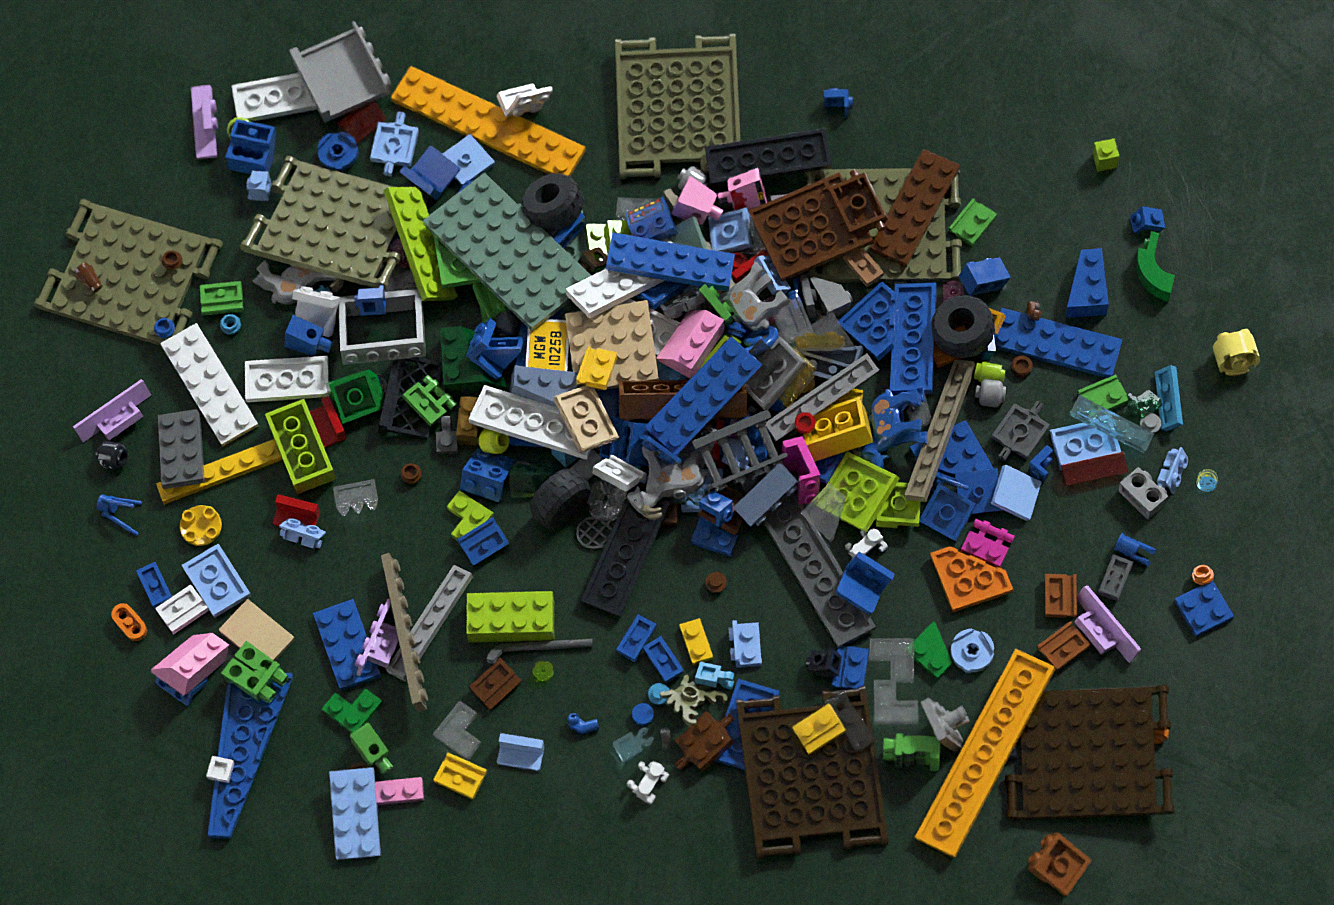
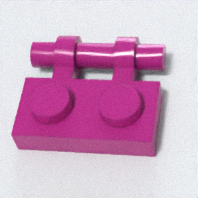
(984, 548)

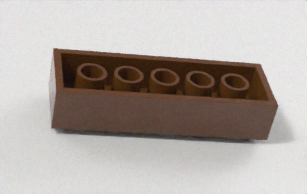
(648, 397)

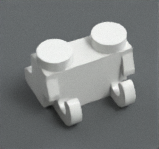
(867, 543)
(649, 780)

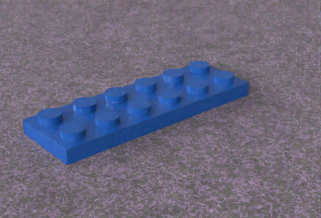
(670, 261)
(914, 343)
(1058, 344)
(703, 396)

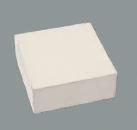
(220, 769)

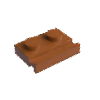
(1060, 595)
(1063, 646)

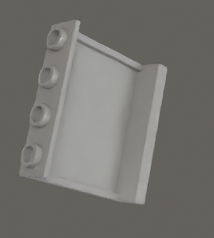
(341, 73)

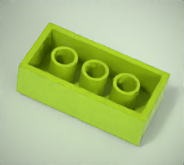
(300, 446)
(510, 616)

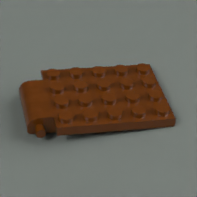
(818, 223)

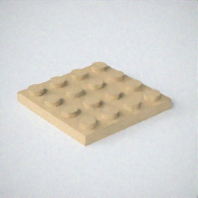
(620, 330)

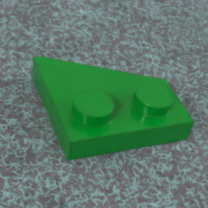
(931, 652)

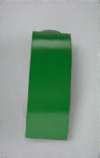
(1150, 274)

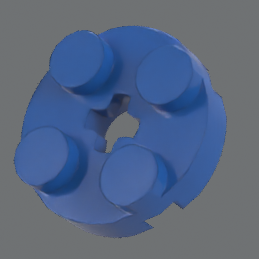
(336, 141)

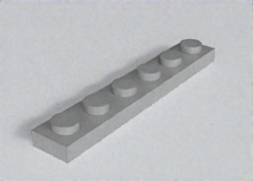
(822, 396)
(433, 616)

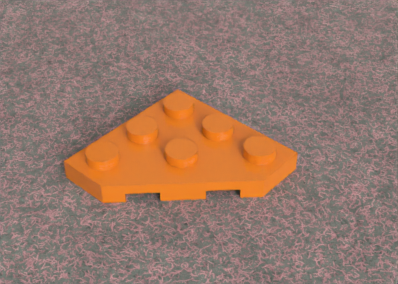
(968, 579)

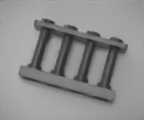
(740, 430)

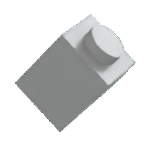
(831, 296)

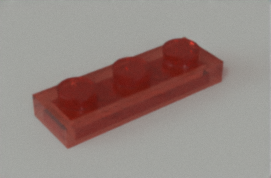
(1094, 468)

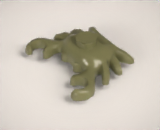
(690, 696)

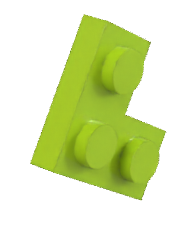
(469, 511)

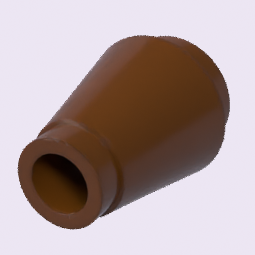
(88, 277)

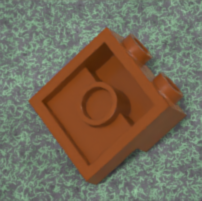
(1058, 863)

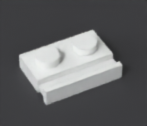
(618, 473)
(182, 609)

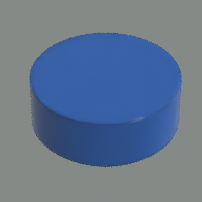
(642, 714)

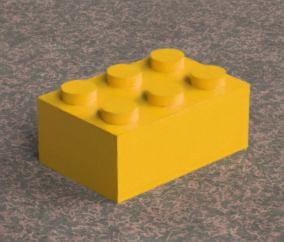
(839, 429)

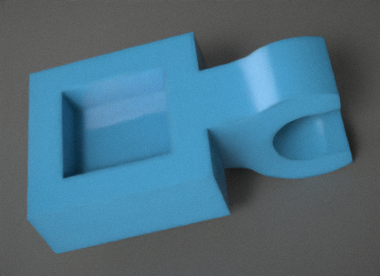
(711, 675)

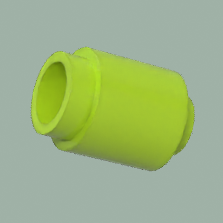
(989, 371)

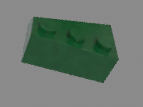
(459, 372)

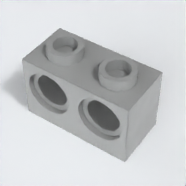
(1138, 495)

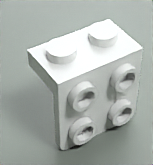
(523, 99)
(317, 308)

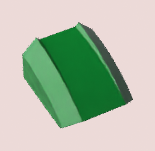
(356, 395)

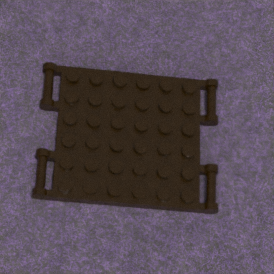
(1092, 755)
(805, 793)

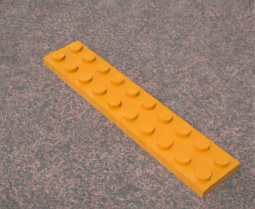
(487, 123)
(985, 753)

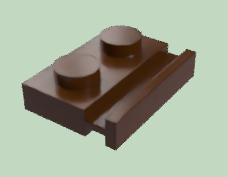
(495, 684)

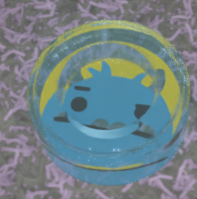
(1207, 480)

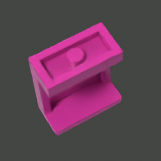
(801, 461)

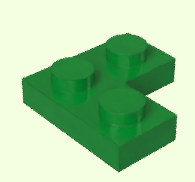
(355, 715)

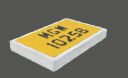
(548, 346)

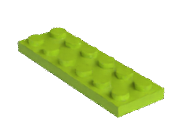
(418, 242)

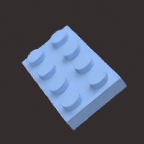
(355, 813)

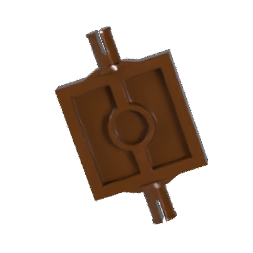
(704, 741)

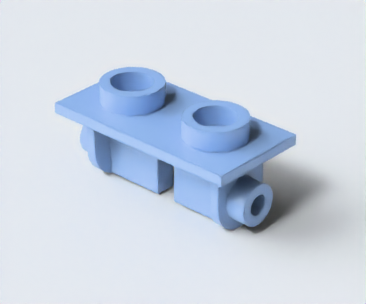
(1176, 462)
(293, 530)

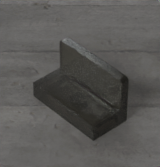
(768, 358)

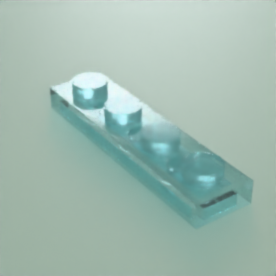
(1111, 424)

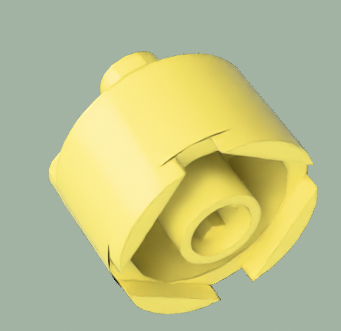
(1236, 352)

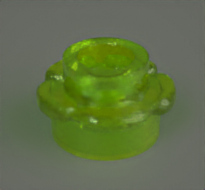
(543, 676)

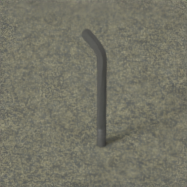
(544, 645)

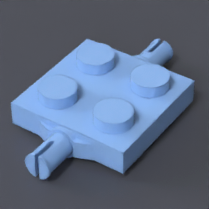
(394, 144)

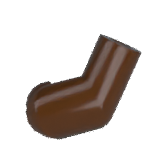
(1032, 311)

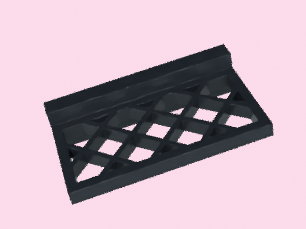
(392, 397)

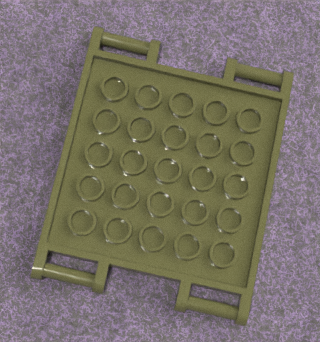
(675, 102)
(328, 225)
(929, 259)
(129, 264)

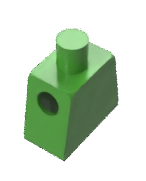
(367, 740)

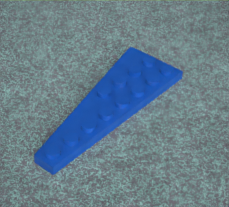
(243, 738)

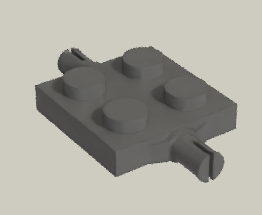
(682, 302)
(1020, 431)

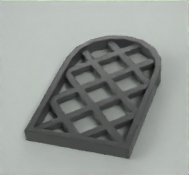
(599, 532)

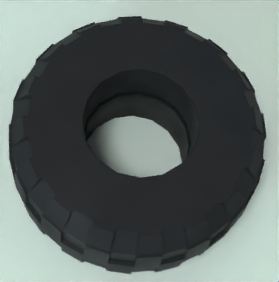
(553, 202)
(960, 310)
(560, 498)

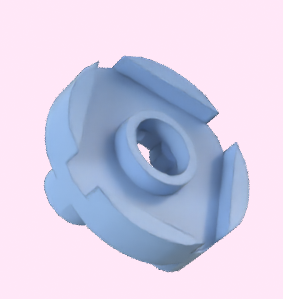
(968, 662)

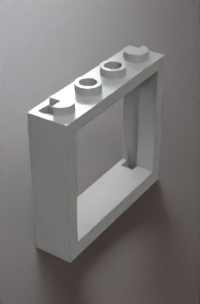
(386, 350)

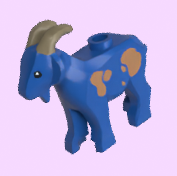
(889, 425)

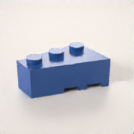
(1089, 286)

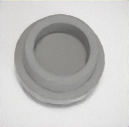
(1151, 423)

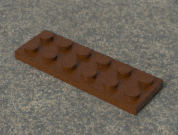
(915, 207)

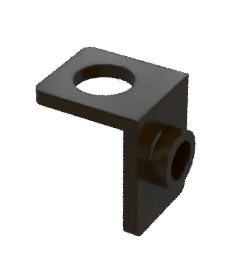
(589, 263)

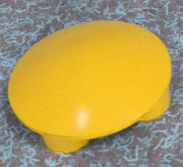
(200, 525)

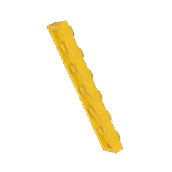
(227, 469)

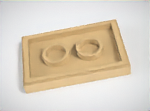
(586, 418)
(257, 628)

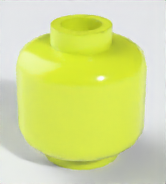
(493, 441)

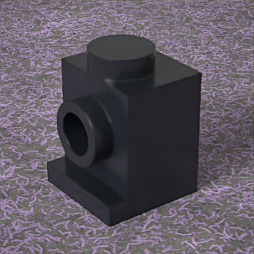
(824, 663)

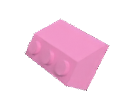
(692, 342)
(192, 662)

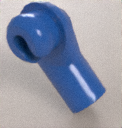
(580, 726)

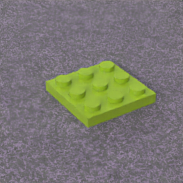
(864, 488)

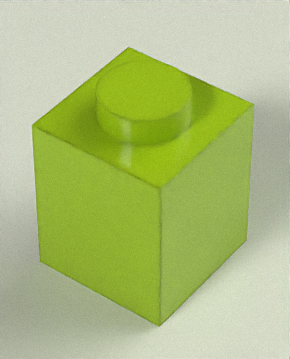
(1105, 155)

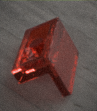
(362, 121)

